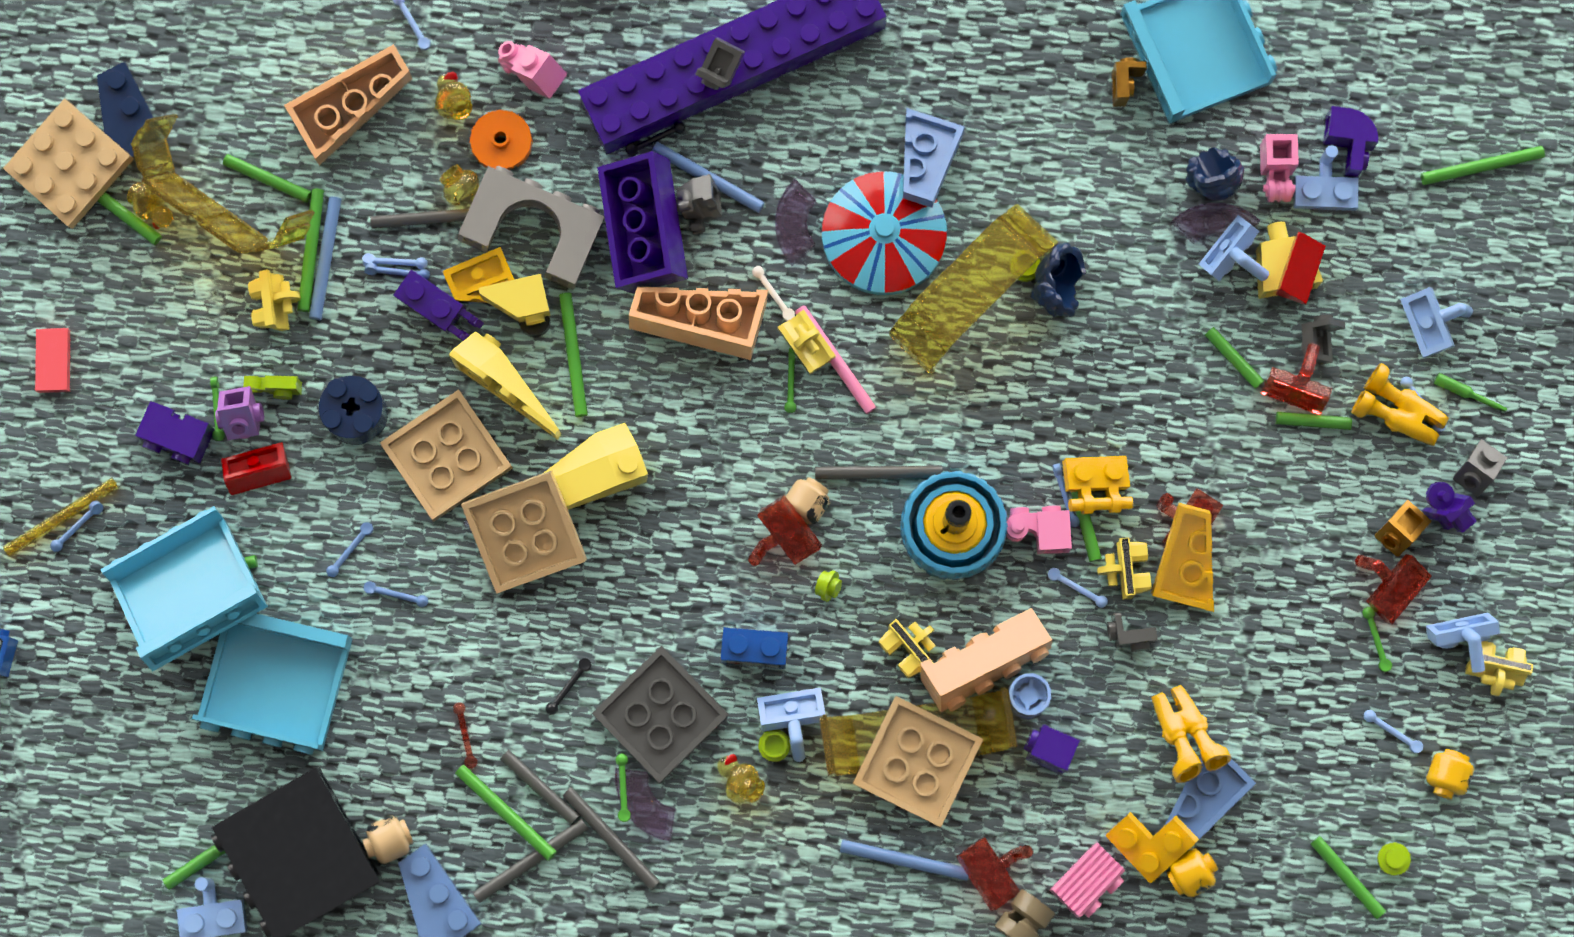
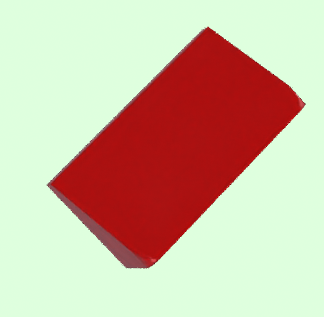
(1301, 268)
(255, 468)

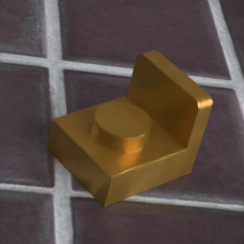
(1121, 83)
(1402, 528)

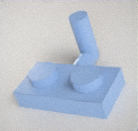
(1325, 191)
(1231, 248)
(1429, 321)
(1468, 629)
(791, 712)
(212, 918)

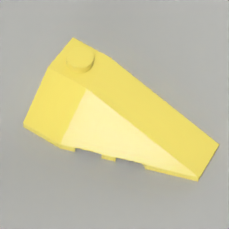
(488, 366)
(600, 467)

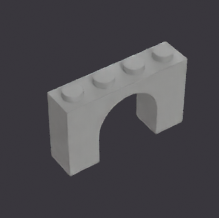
(503, 193)

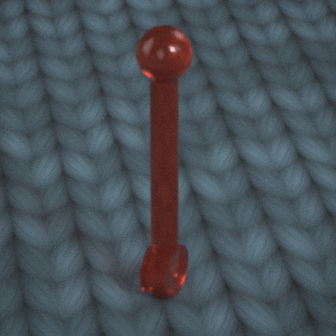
(471, 761)

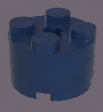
(341, 396)

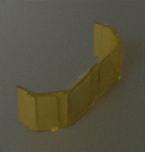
(159, 175)
(970, 286)
(851, 736)

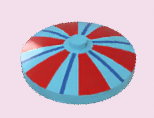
(879, 237)

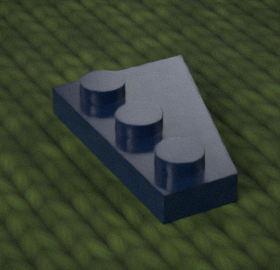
(122, 105)

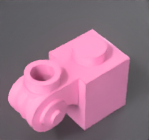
(532, 66)
(1277, 162)
(1049, 527)

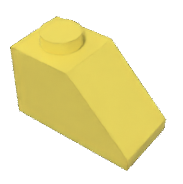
(519, 298)

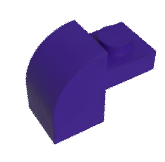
(1353, 131)

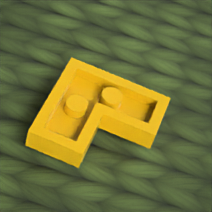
(1150, 852)

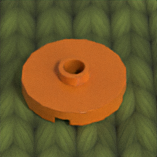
(507, 154)

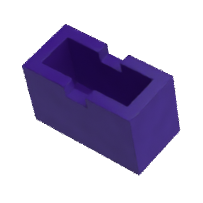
(165, 431)
(1050, 749)

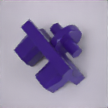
(1449, 507)

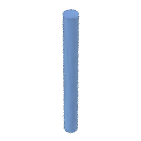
(697, 171)
(325, 258)
(903, 859)

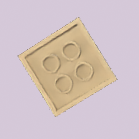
(68, 163)
(446, 455)
(524, 531)
(918, 761)

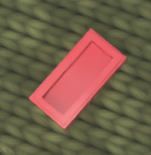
(52, 360)

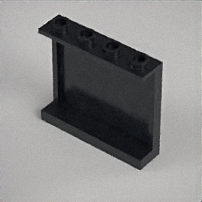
(295, 854)

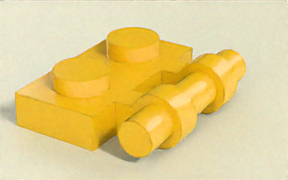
(1097, 474)

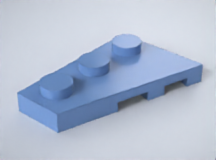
(928, 155)
(1210, 797)
(434, 898)

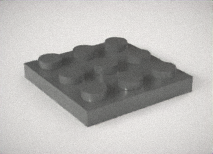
(660, 714)

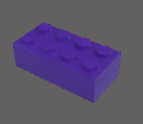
(642, 222)

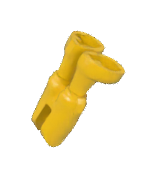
(1410, 410)
(1175, 731)

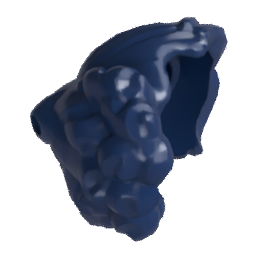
(1215, 174)
(1057, 279)

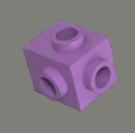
(239, 413)

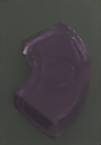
(1210, 220)
(792, 222)
(645, 809)

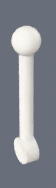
(758, 272)

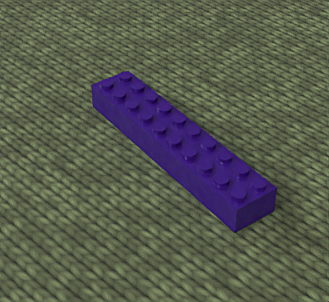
(774, 42)

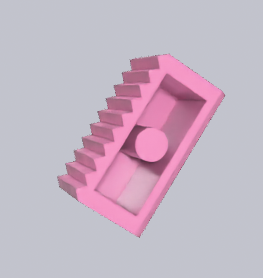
(1088, 881)

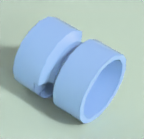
(1029, 695)

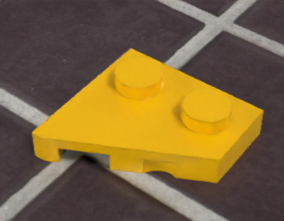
(477, 272)

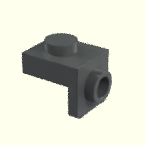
(720, 64)
(1320, 333)
(1480, 468)
(1135, 639)

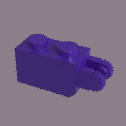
(434, 304)

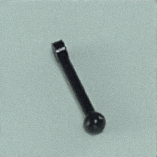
(632, 149)
(552, 707)

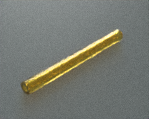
(60, 517)

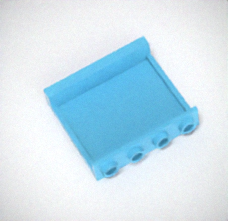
(1198, 52)
(184, 588)
(275, 682)

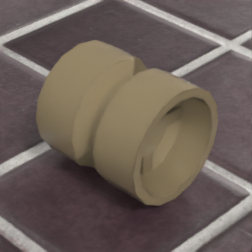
(1026, 917)

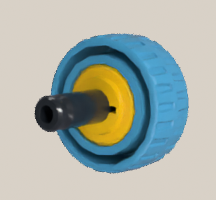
(953, 525)

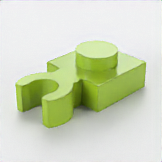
(280, 386)

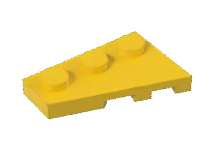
(1186, 562)

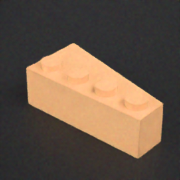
(346, 102)
(701, 317)
(985, 660)

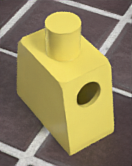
(1273, 257)

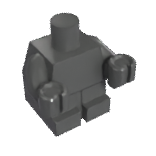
(699, 200)

